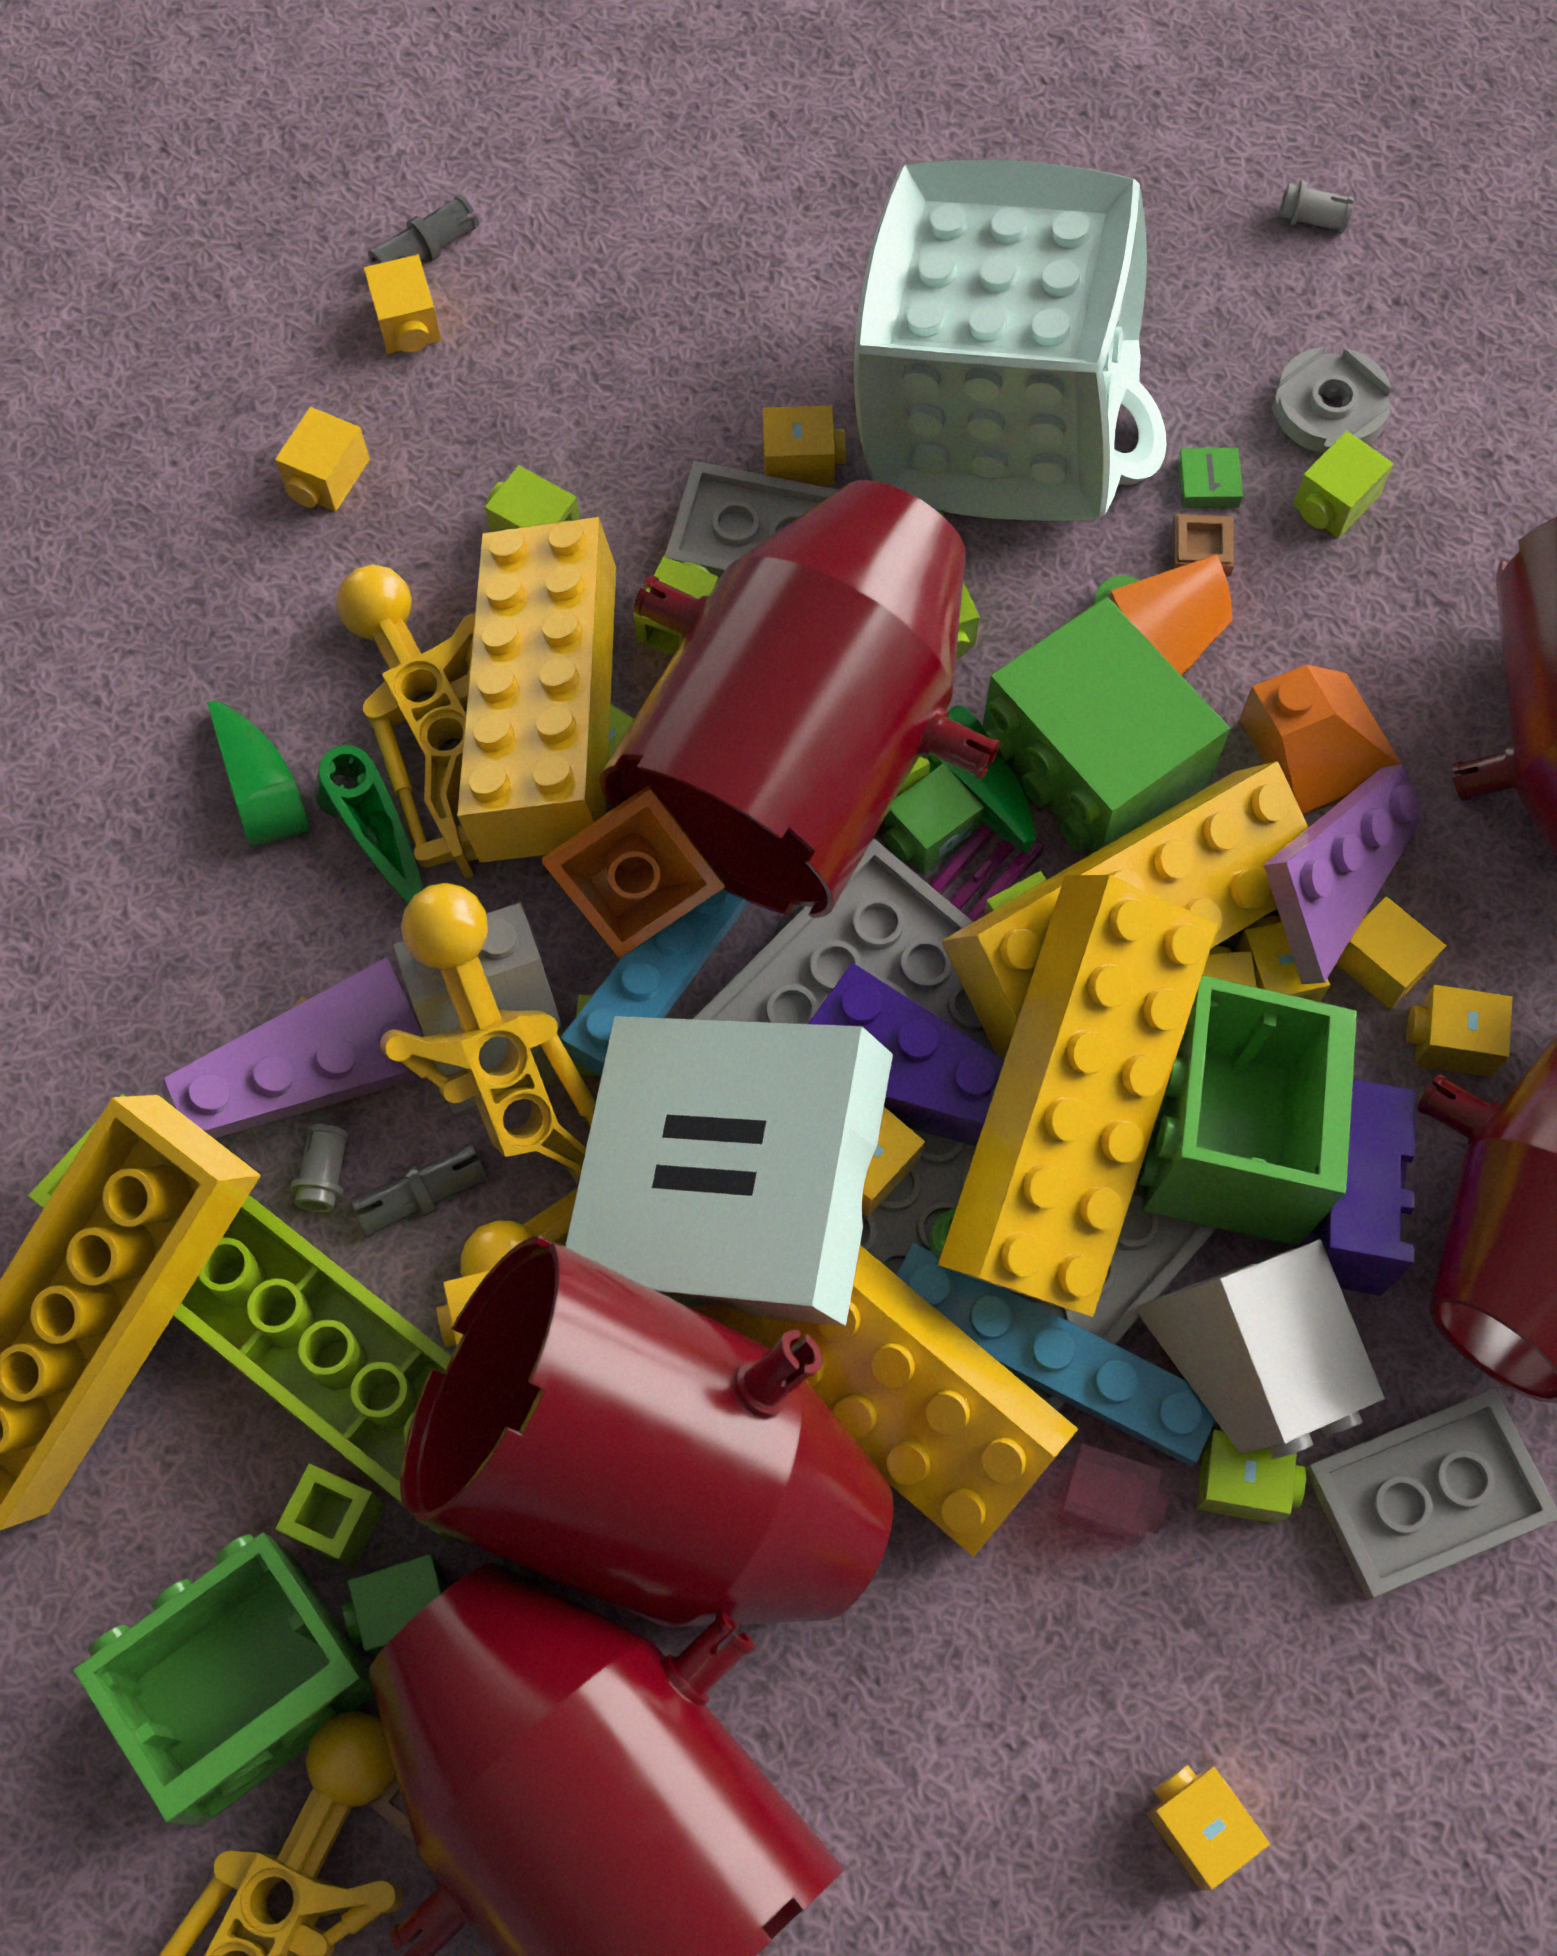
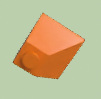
(1317, 734)
(633, 871)

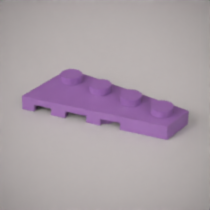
(1338, 867)
(300, 1059)

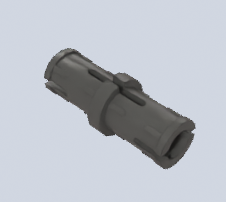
(428, 234)
(419, 1189)

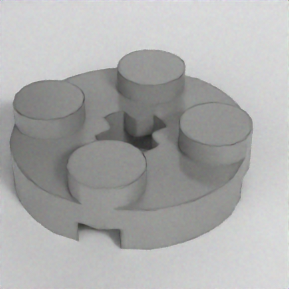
(1351, 377)

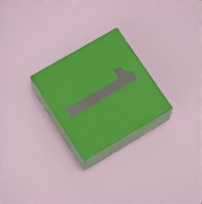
(1210, 478)

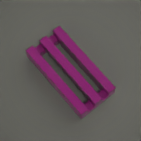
(966, 855)

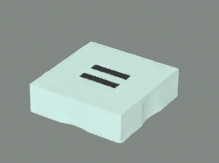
(733, 1162)

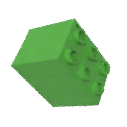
(1102, 728)
(1254, 1114)
(224, 1679)

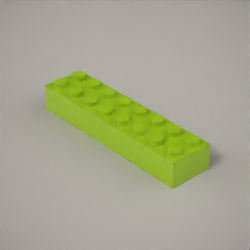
(306, 1337)

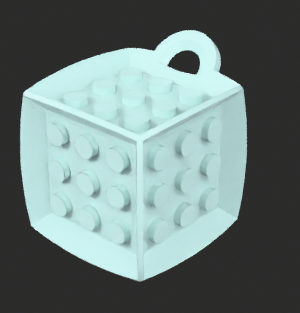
(1005, 339)

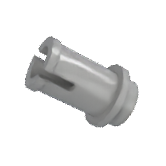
(1315, 207)
(320, 1169)

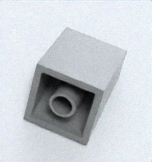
(515, 979)
(1269, 1350)

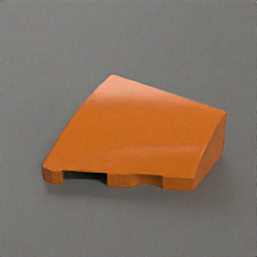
(1179, 609)

